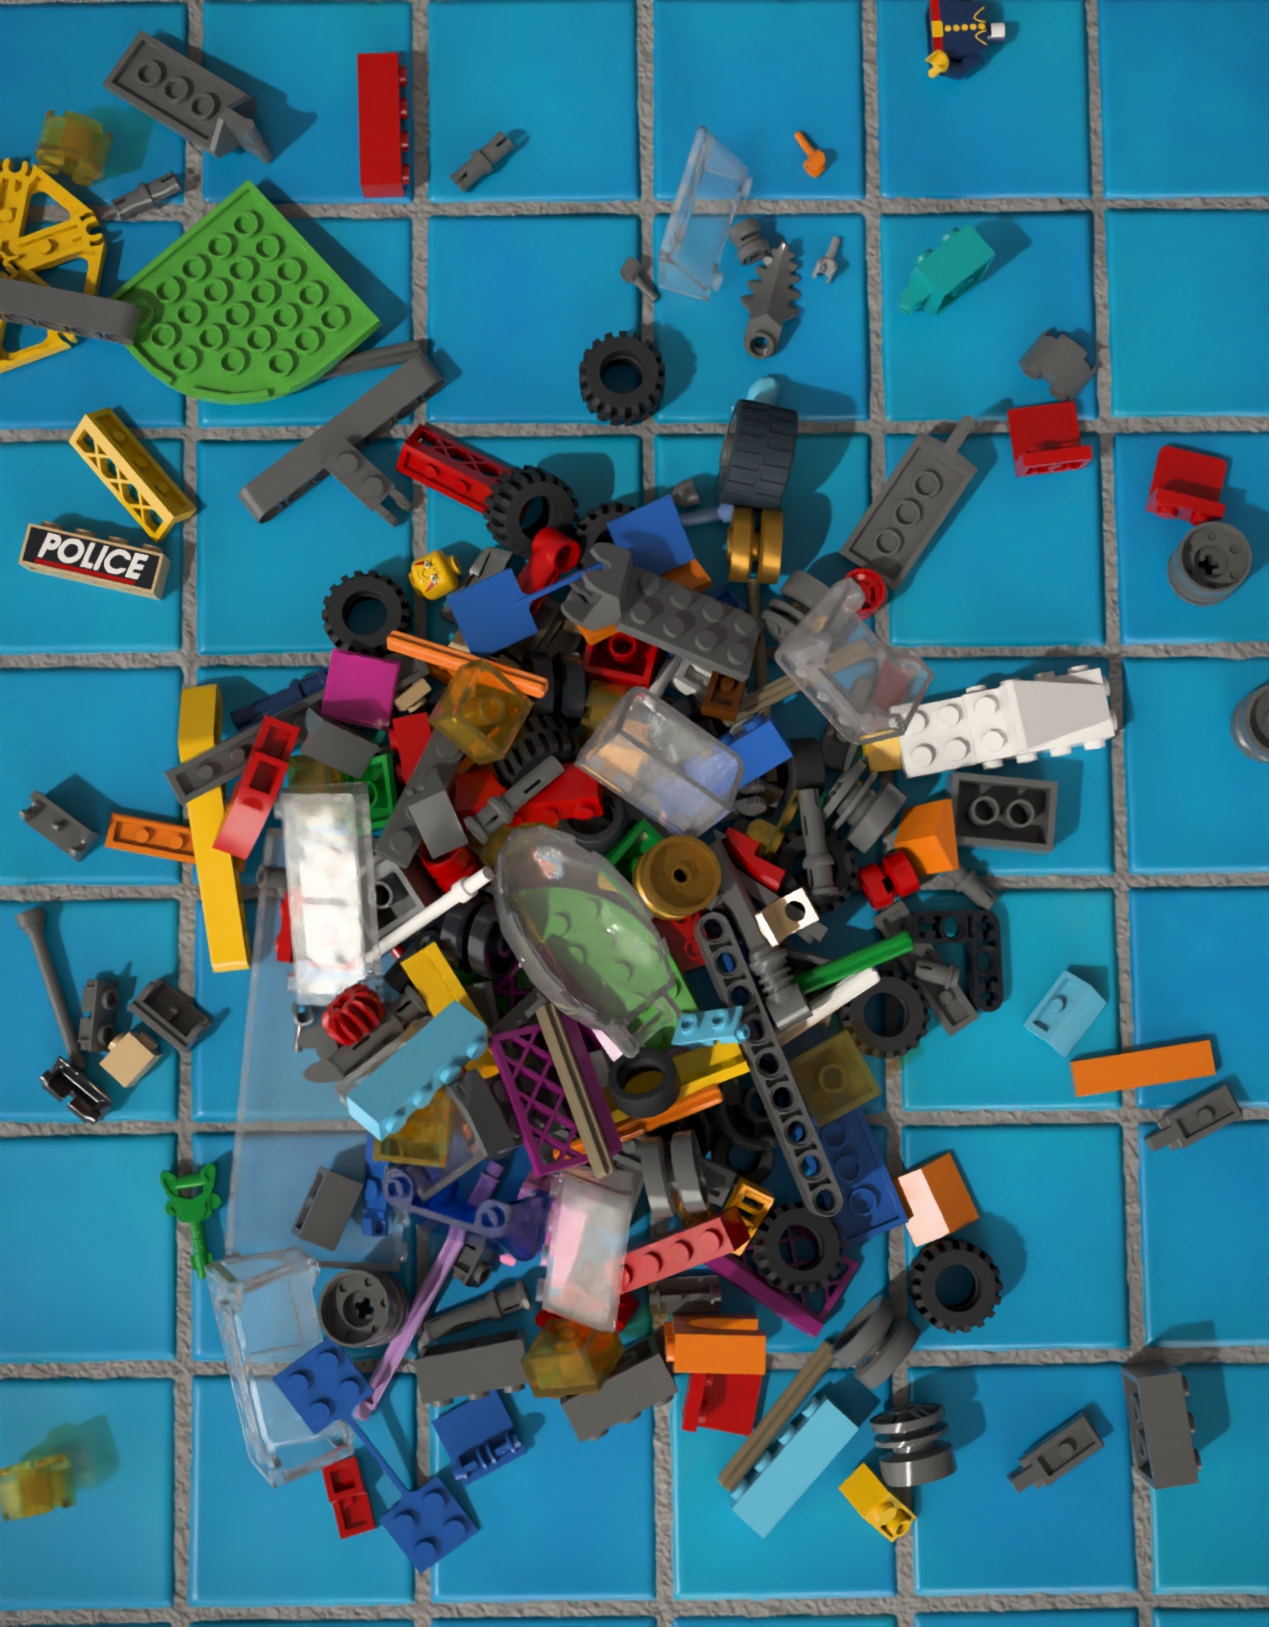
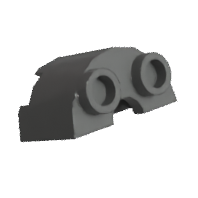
(1059, 364)

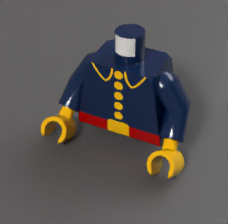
(958, 37)

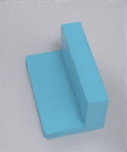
(1065, 1013)

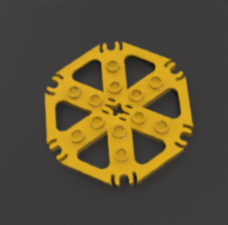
(43, 248)

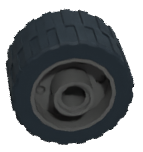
(757, 455)

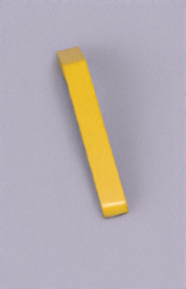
(217, 871)

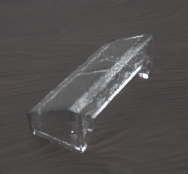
(330, 890)
(264, 1326)

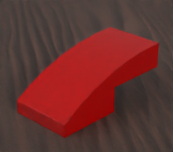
(745, 854)
(349, 1497)

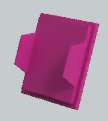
(360, 689)

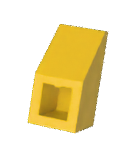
(877, 1503)

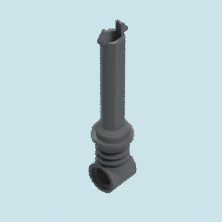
(785, 1000)

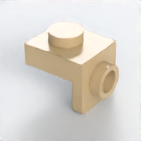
(411, 696)

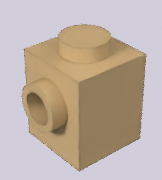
(130, 1057)

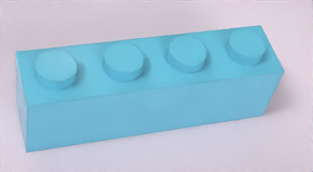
(418, 1071)
(793, 1464)

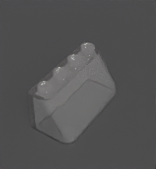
(663, 764)
(586, 1246)

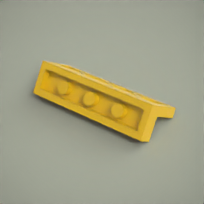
(133, 467)
(440, 987)
(695, 1068)

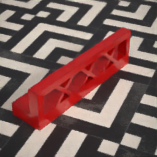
(452, 478)

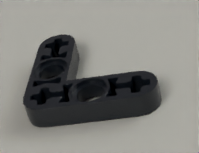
(969, 935)

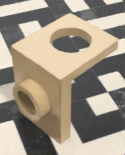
(776, 924)

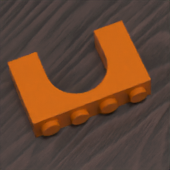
(715, 1343)

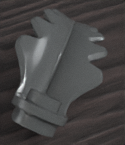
(770, 302)

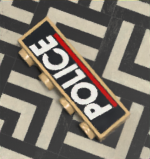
(95, 561)

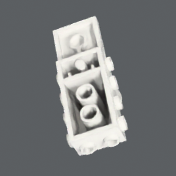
(1010, 723)

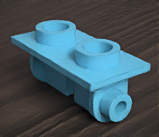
(707, 1027)

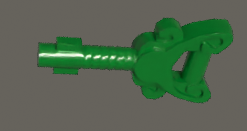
(194, 1209)

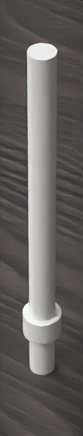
(460, 892)

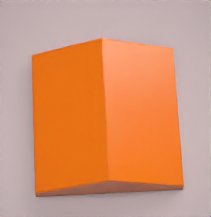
(928, 837)
(934, 1200)

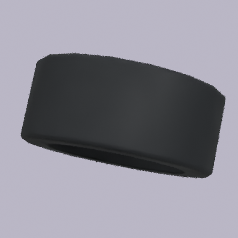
(608, 838)
(651, 1102)

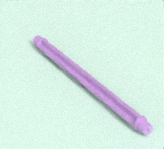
(424, 1298)

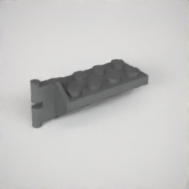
(186, 99)
(911, 506)

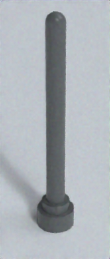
(33, 924)

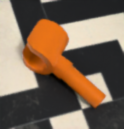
(816, 159)

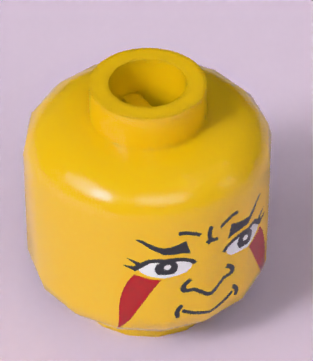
(434, 575)

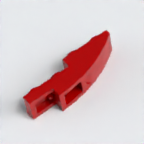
(257, 787)

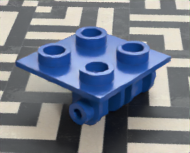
(479, 1437)

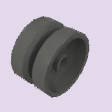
(1251, 725)
(674, 1174)
(875, 1342)

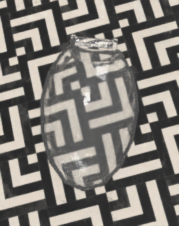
(583, 935)

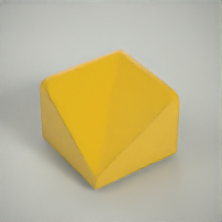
(882, 756)

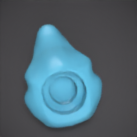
(764, 391)

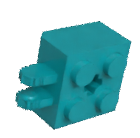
(946, 272)

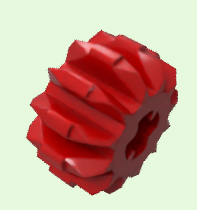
(353, 1014)

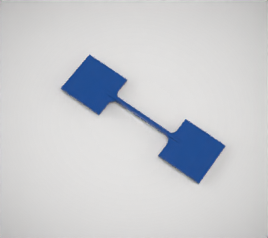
(498, 613)
(325, 1389)

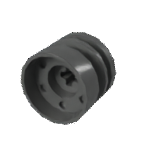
(1222, 551)
(801, 593)
(862, 806)
(345, 1313)
(915, 1452)

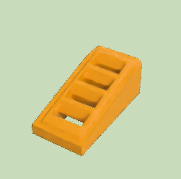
(764, 1198)

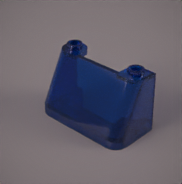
(495, 1226)

